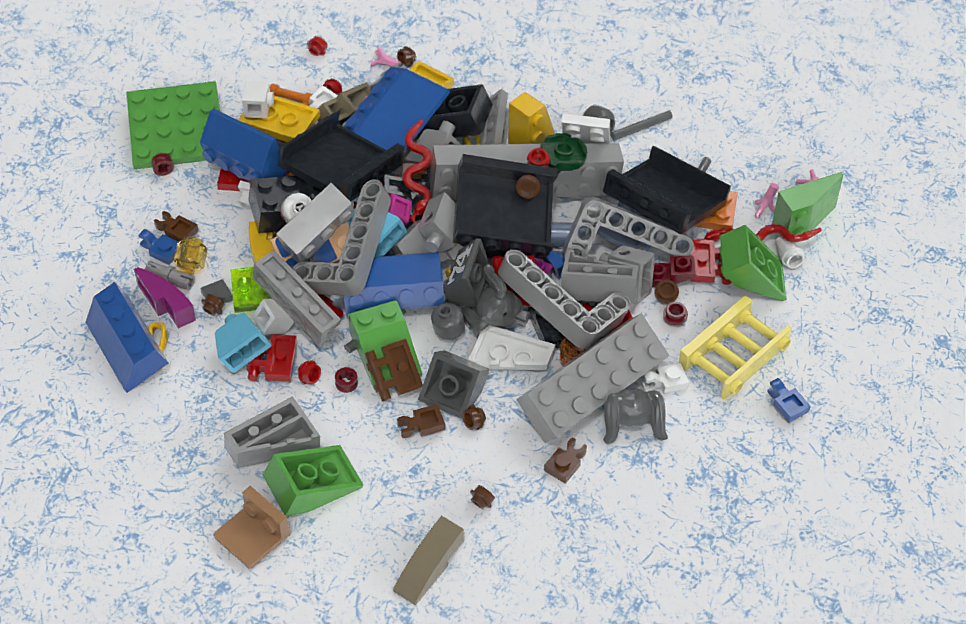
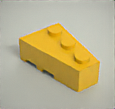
(528, 121)

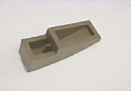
(345, 103)
(429, 560)

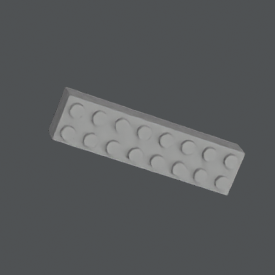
(582, 182)

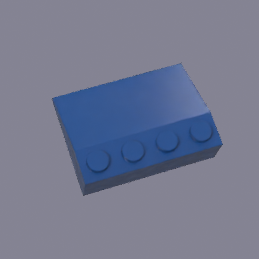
(395, 107)

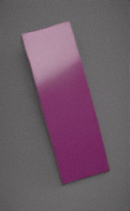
(165, 297)

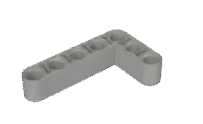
(624, 227)
(355, 262)
(558, 306)

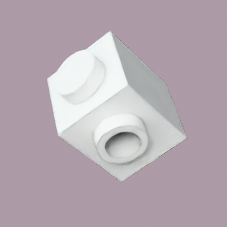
(257, 99)
(272, 318)

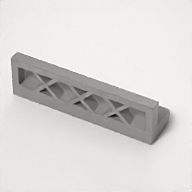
(497, 123)
(295, 297)

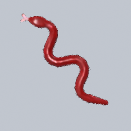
(416, 168)
(768, 229)

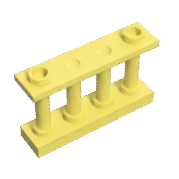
(726, 327)

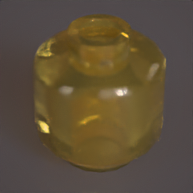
(190, 255)

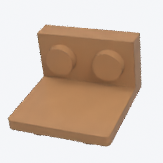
(253, 529)

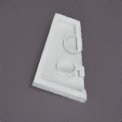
(511, 351)

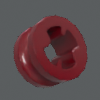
(160, 159)
(342, 385)

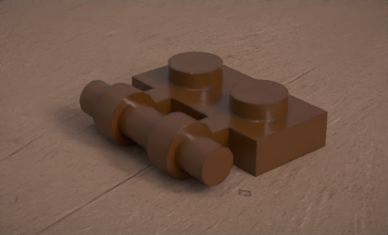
(401, 368)

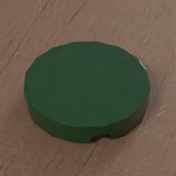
(564, 151)

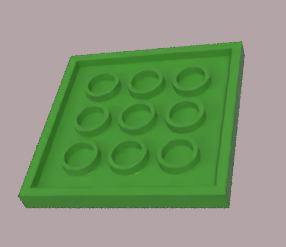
(169, 122)

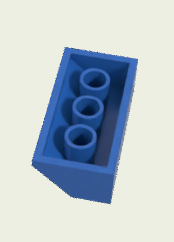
(240, 148)
(408, 278)
(124, 337)

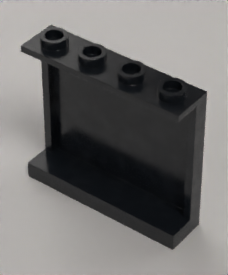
(338, 156)
(668, 191)
(494, 211)

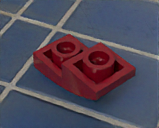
(678, 270)

